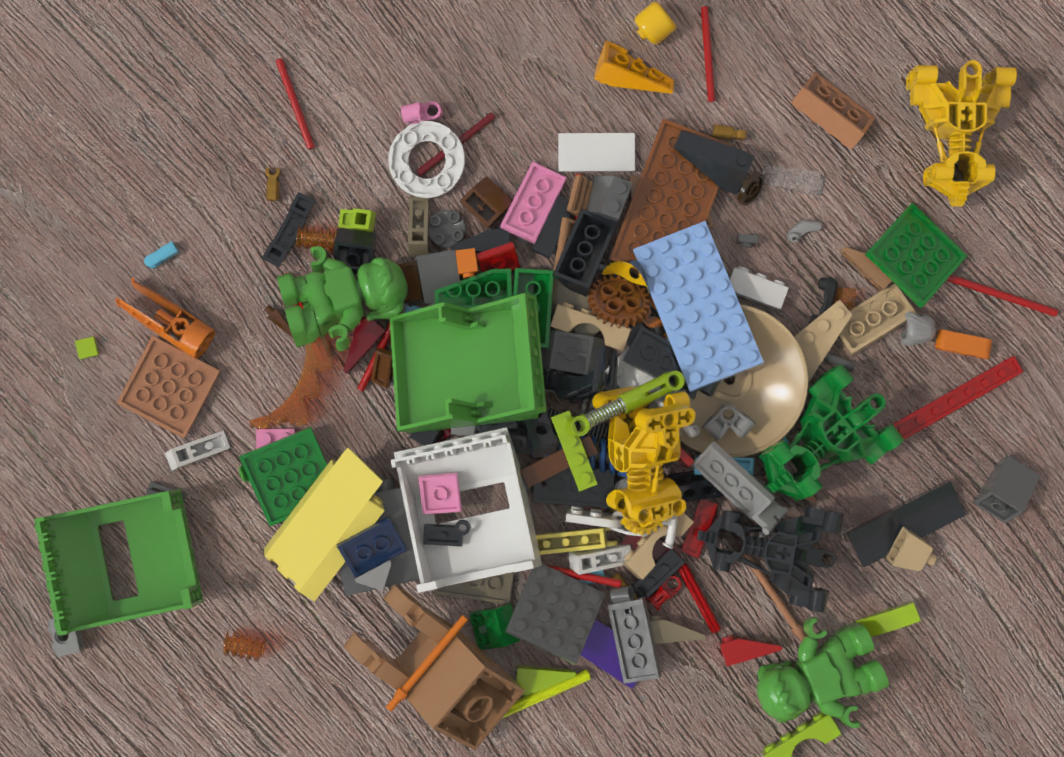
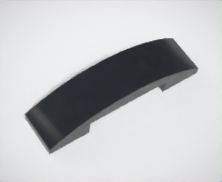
(287, 234)

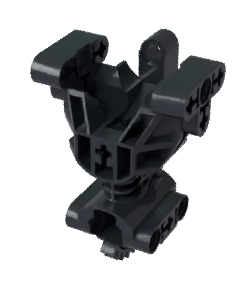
(785, 553)

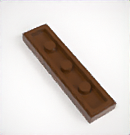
(553, 463)

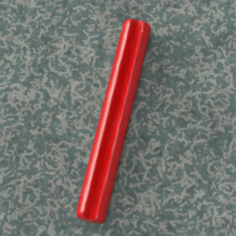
(699, 598)

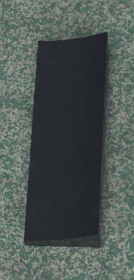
(919, 514)

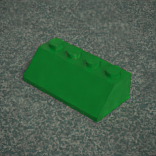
(539, 284)

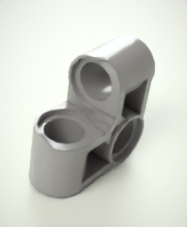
(719, 424)

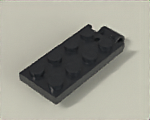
(655, 356)
(563, 490)

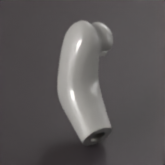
(801, 228)

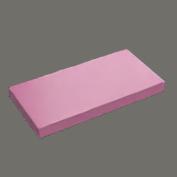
(533, 202)

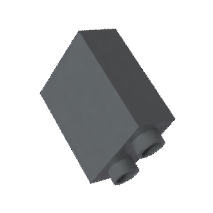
(404, 565)

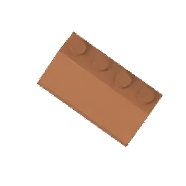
(833, 110)

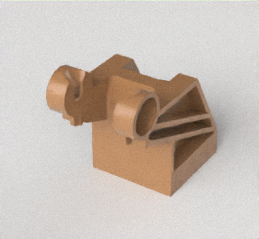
(460, 691)

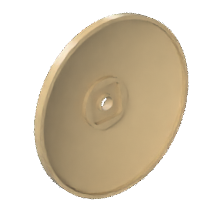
(767, 393)

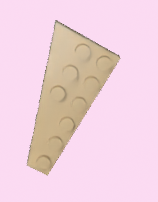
(821, 334)

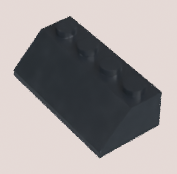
(584, 252)

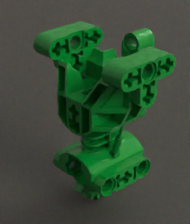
(828, 432)

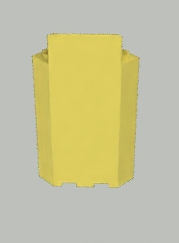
(328, 513)

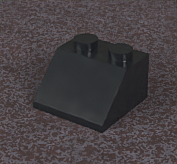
(354, 247)

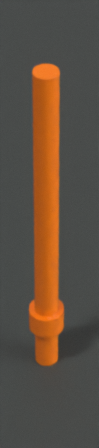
(402, 693)

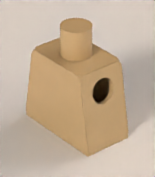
(910, 551)

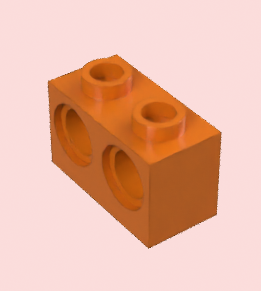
(467, 263)

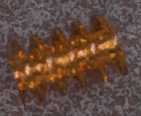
(316, 238)
(244, 647)

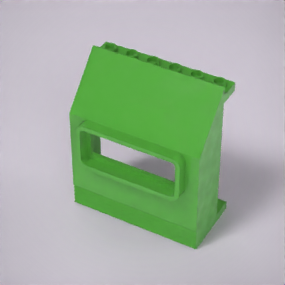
(78, 569)

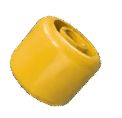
(654, 23)

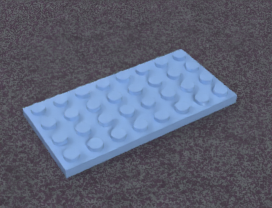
(698, 306)

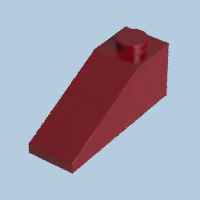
(363, 340)

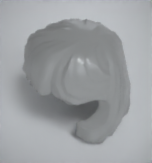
(919, 330)

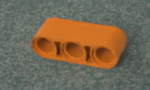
(963, 344)

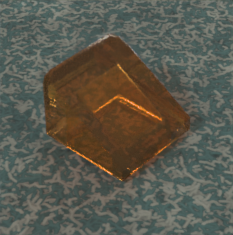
(847, 297)

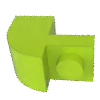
(357, 219)

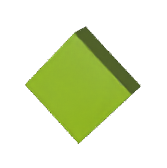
(87, 348)

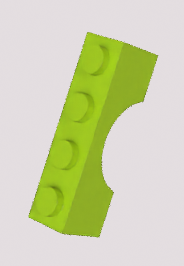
(574, 453)
(820, 728)

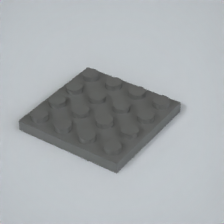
(555, 613)

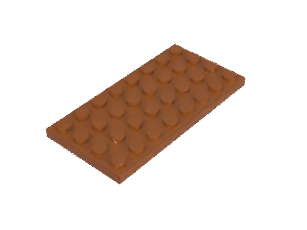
(667, 197)

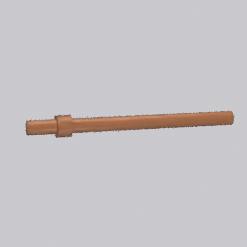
(796, 628)

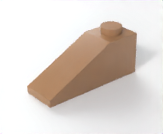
(866, 268)

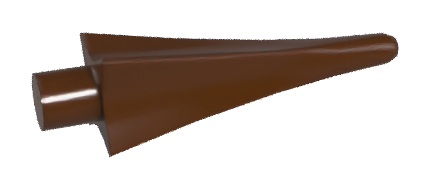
(277, 318)

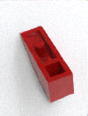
(741, 649)

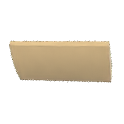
(875, 319)

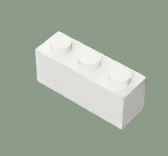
(758, 288)

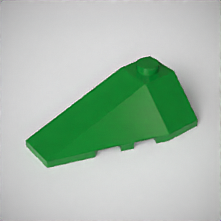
(478, 289)

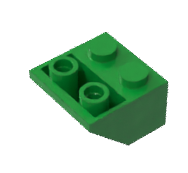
(490, 626)

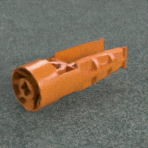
(193, 339)

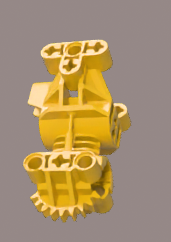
(954, 117)
(640, 446)

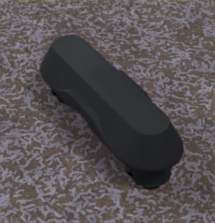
(830, 286)

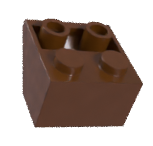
(486, 202)

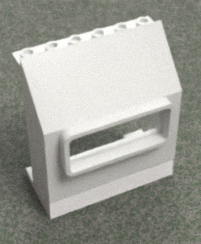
(497, 540)

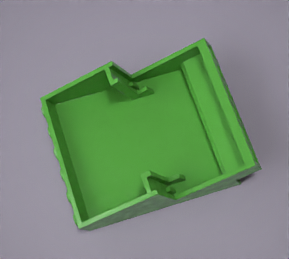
(467, 365)

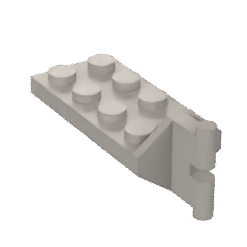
(740, 487)

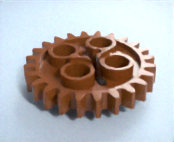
(618, 301)

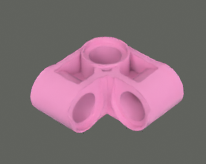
(418, 112)

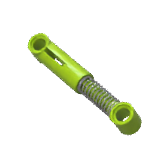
(626, 402)

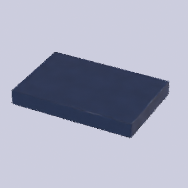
(371, 547)

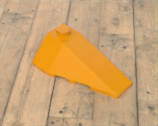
(623, 71)

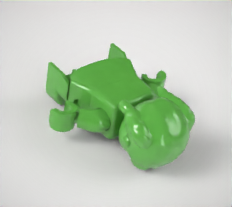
(335, 297)
(821, 675)

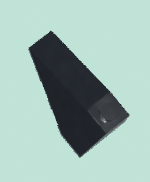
(717, 161)

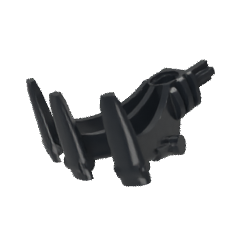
(586, 386)

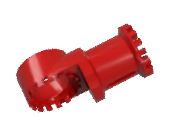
(664, 593)

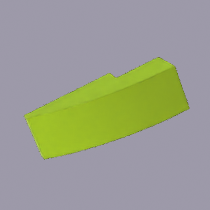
(890, 619)

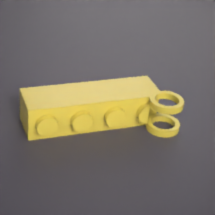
(573, 540)

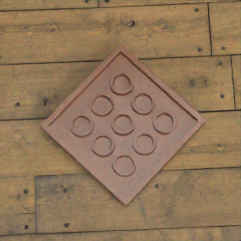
(168, 387)

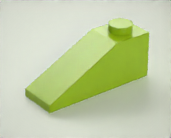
(539, 678)

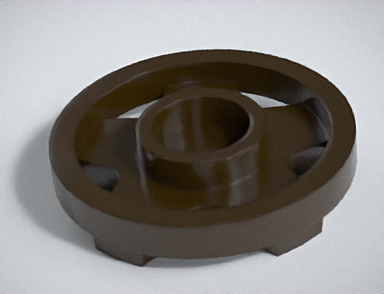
(750, 188)

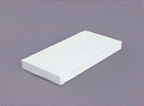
(596, 152)

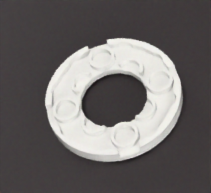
(406, 141)

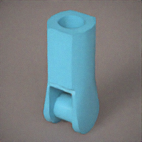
(161, 255)

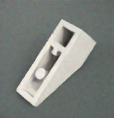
(197, 450)
(598, 559)

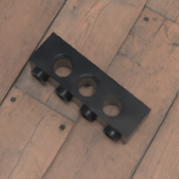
(540, 444)
(694, 486)

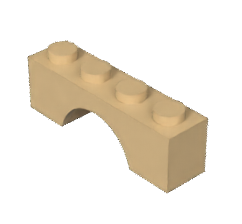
(567, 318)
(640, 560)

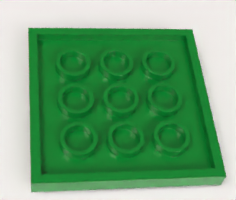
(916, 255)
(284, 472)

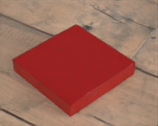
(499, 258)

